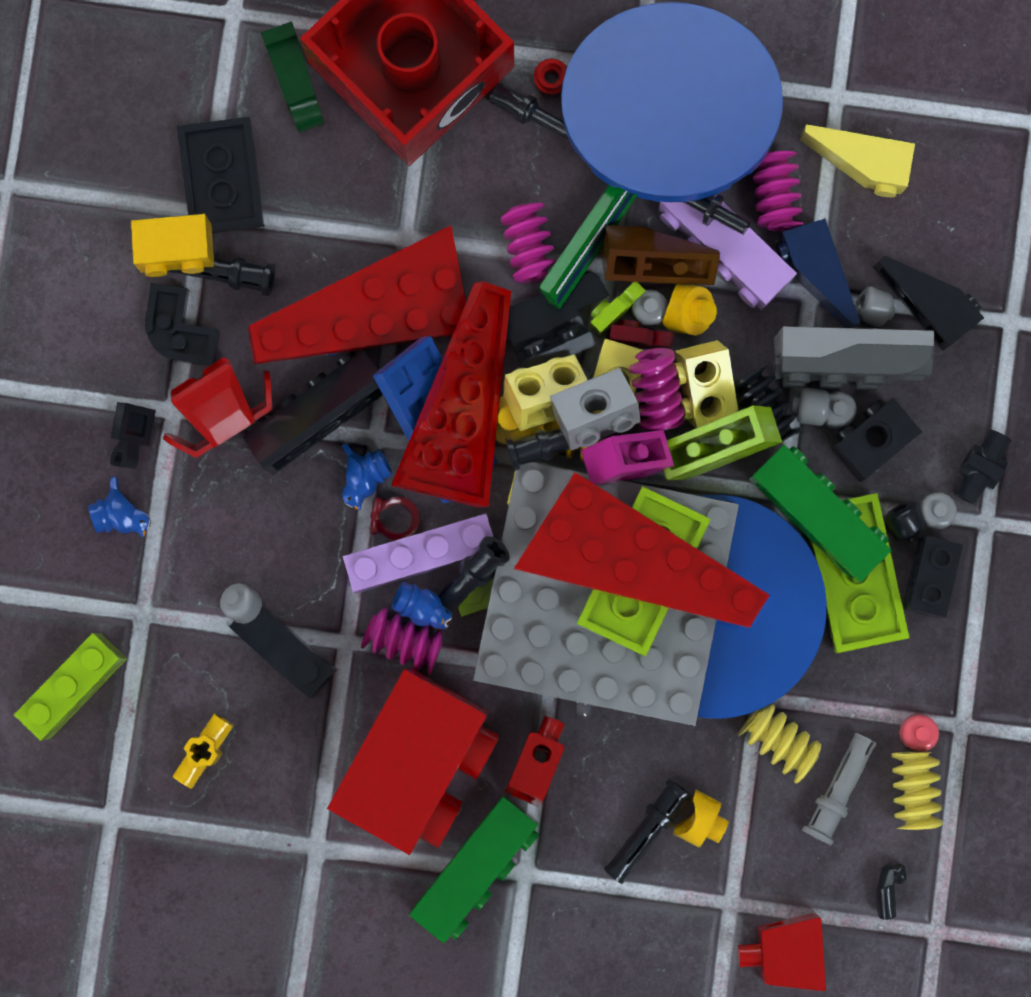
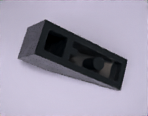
(931, 301)
(286, 652)

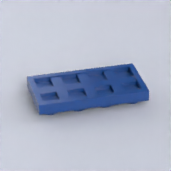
(408, 381)

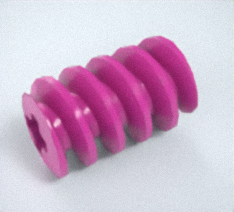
(776, 192)
(527, 242)
(659, 389)
(403, 640)

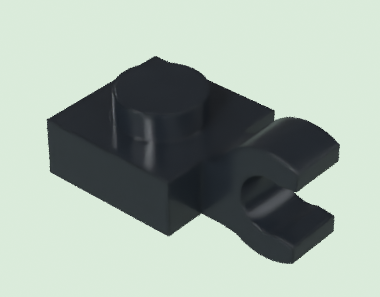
(133, 428)

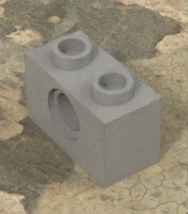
(606, 393)

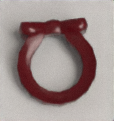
(379, 505)

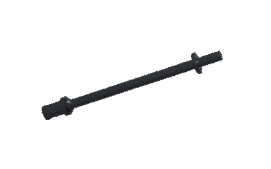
(527, 110)

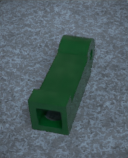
(293, 76)

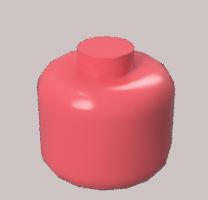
(919, 733)

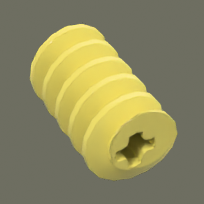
(782, 741)
(917, 790)

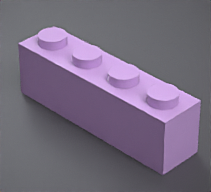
(743, 258)
(416, 554)

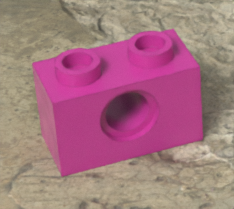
(627, 457)

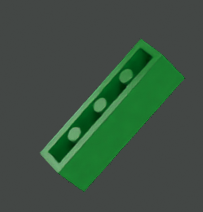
(820, 514)
(473, 870)

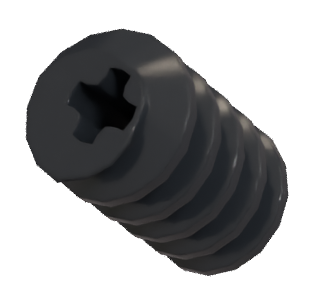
(757, 393)

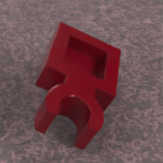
(630, 334)

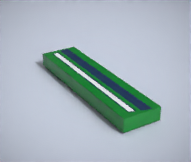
(585, 245)

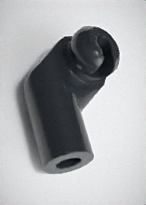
(885, 890)

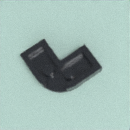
(168, 332)

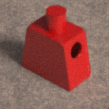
(532, 778)
(788, 953)

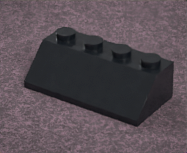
(315, 413)

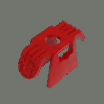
(216, 407)

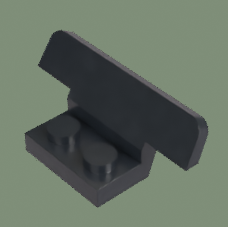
(545, 332)

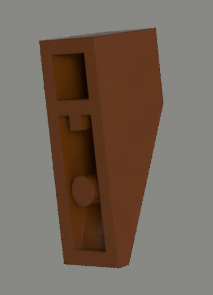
(655, 257)

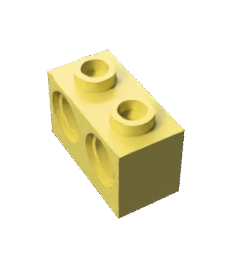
(714, 381)
(540, 383)

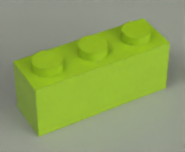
(722, 442)
(70, 686)

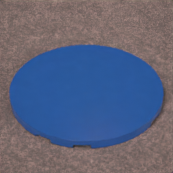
(671, 101)
(765, 661)

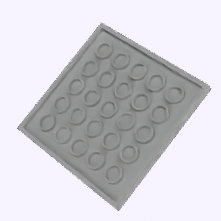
(532, 620)

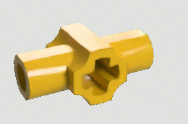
(193, 767)

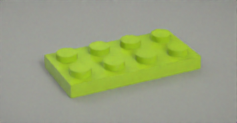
(864, 611)
(632, 621)

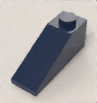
(818, 269)

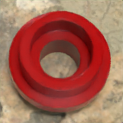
(549, 66)

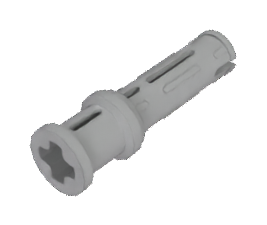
(832, 804)

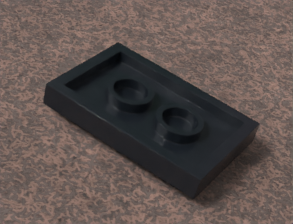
(221, 173)

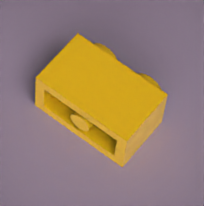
(172, 244)

